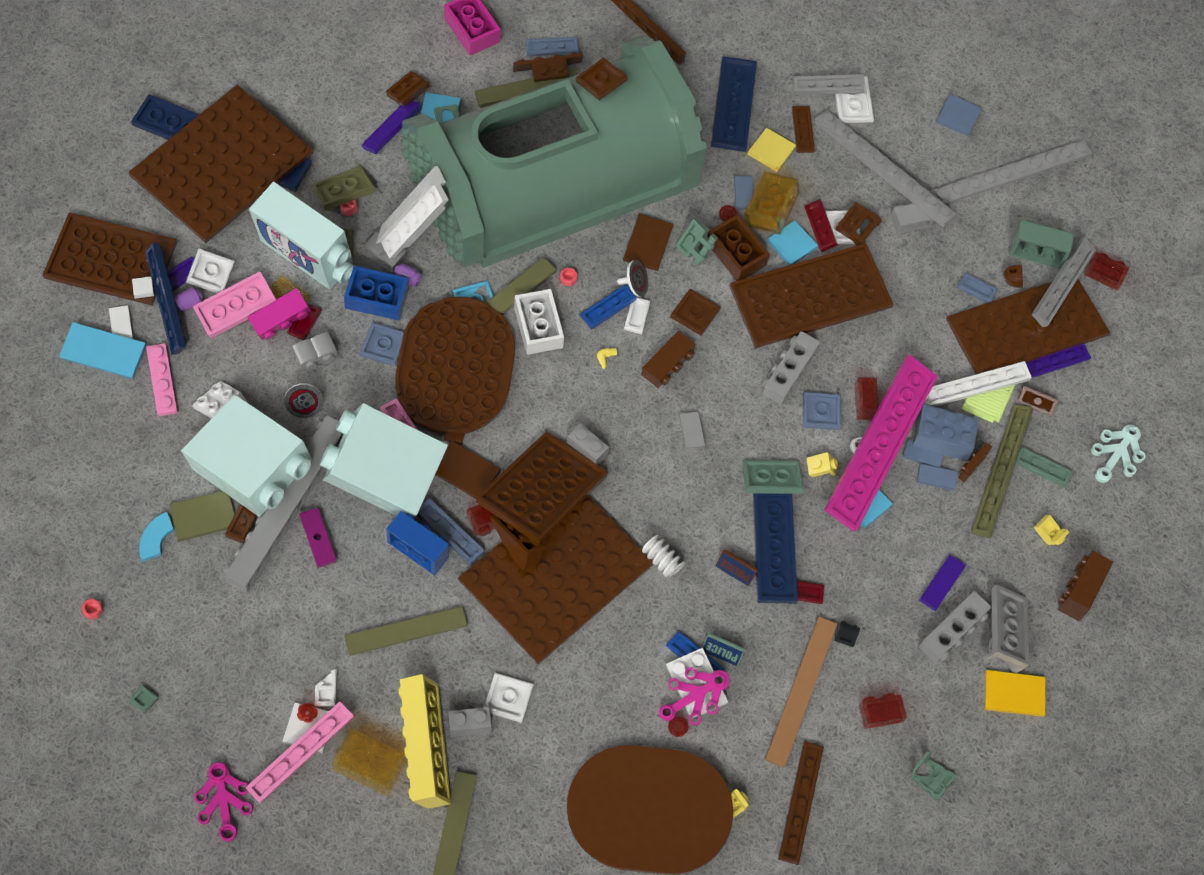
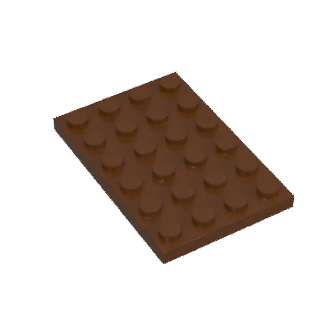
(104, 256)
(541, 487)

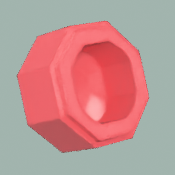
(349, 208)
(568, 276)
(92, 609)

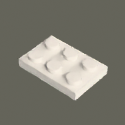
(701, 663)

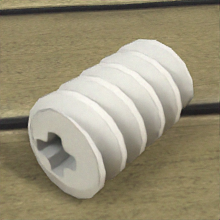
(662, 556)

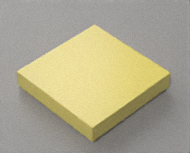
(771, 149)

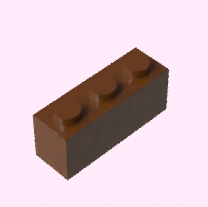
(668, 360)

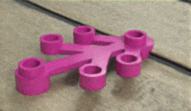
(696, 694)
(222, 799)

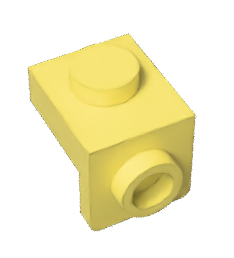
(822, 464)
(1050, 531)
(739, 802)

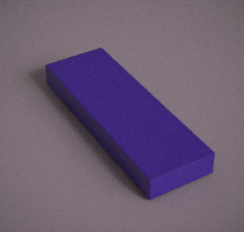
(942, 583)

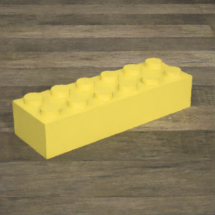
(424, 742)

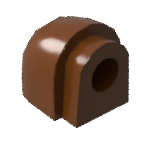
(1014, 276)

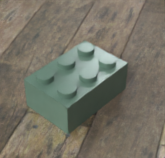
(1041, 244)

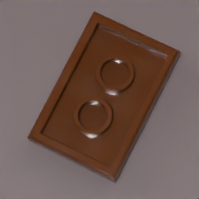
(648, 241)
(466, 470)

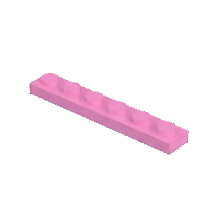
(299, 752)

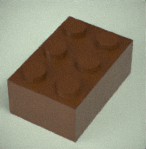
(738, 248)
(1084, 585)

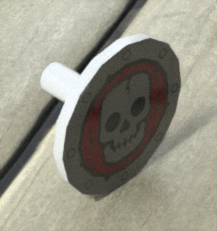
(636, 278)
(303, 400)

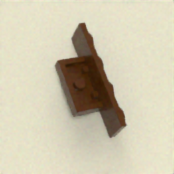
(548, 68)

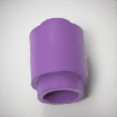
(409, 272)
(187, 299)

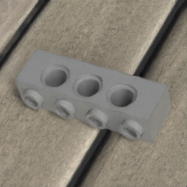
(779, 391)
(974, 605)

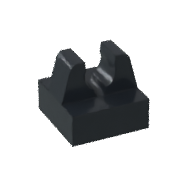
(847, 634)

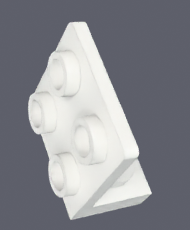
(215, 399)

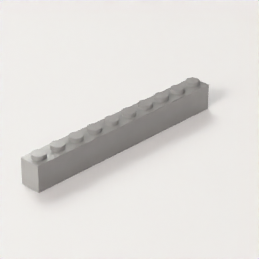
(276, 521)

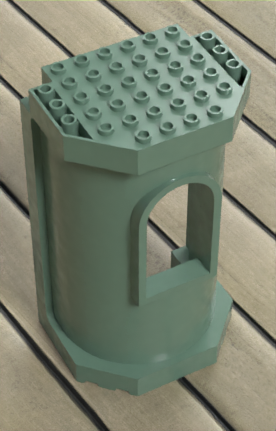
(631, 153)

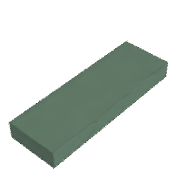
(1043, 467)

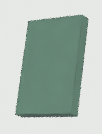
(772, 477)

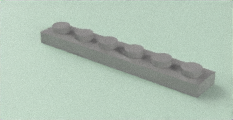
(1063, 282)

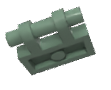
(692, 238)

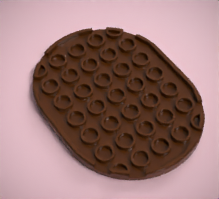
(455, 366)
(650, 810)

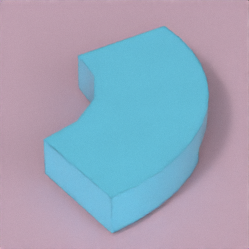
(153, 537)

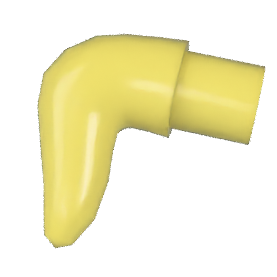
(606, 352)

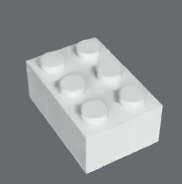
(538, 321)

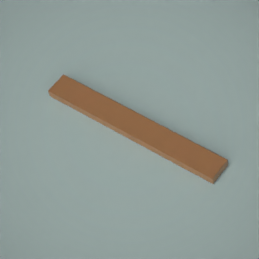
(801, 692)

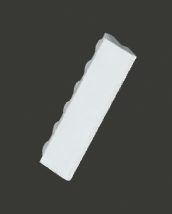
(414, 214)

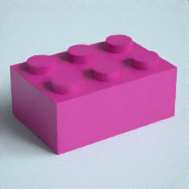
(472, 24)

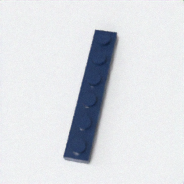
(165, 298)

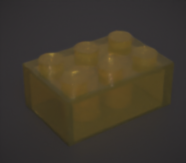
(772, 203)
(369, 762)

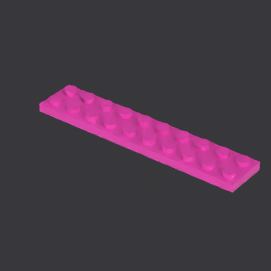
(880, 443)

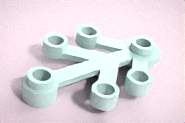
(1119, 450)

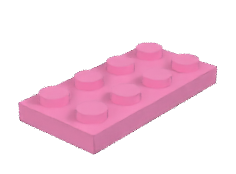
(234, 304)

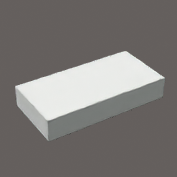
(637, 315)
(121, 321)

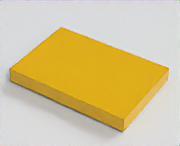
(1014, 693)

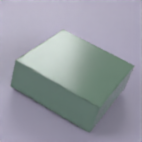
(143, 699)

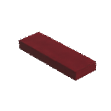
(821, 225)

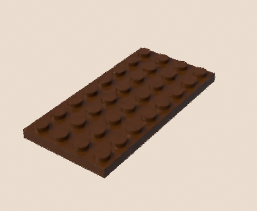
(810, 295)
(1008, 334)

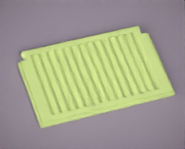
(990, 404)

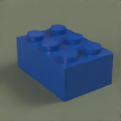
(376, 293)
(418, 542)

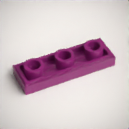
(314, 527)

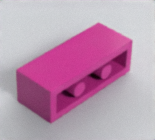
(279, 314)

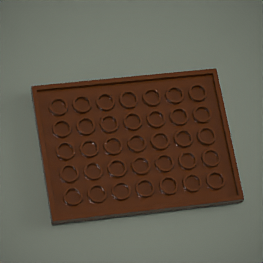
(220, 163)
(578, 575)

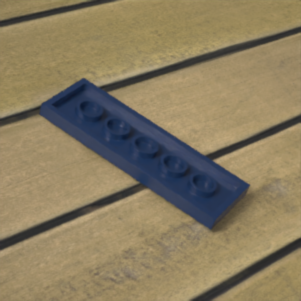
(734, 104)
(774, 548)

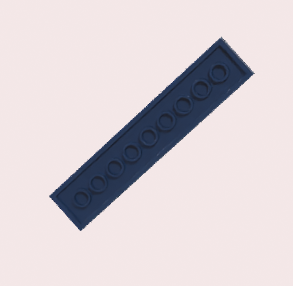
(167, 119)

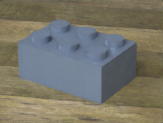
(946, 432)

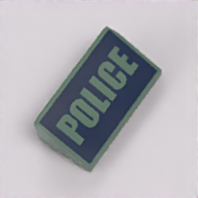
(723, 649)

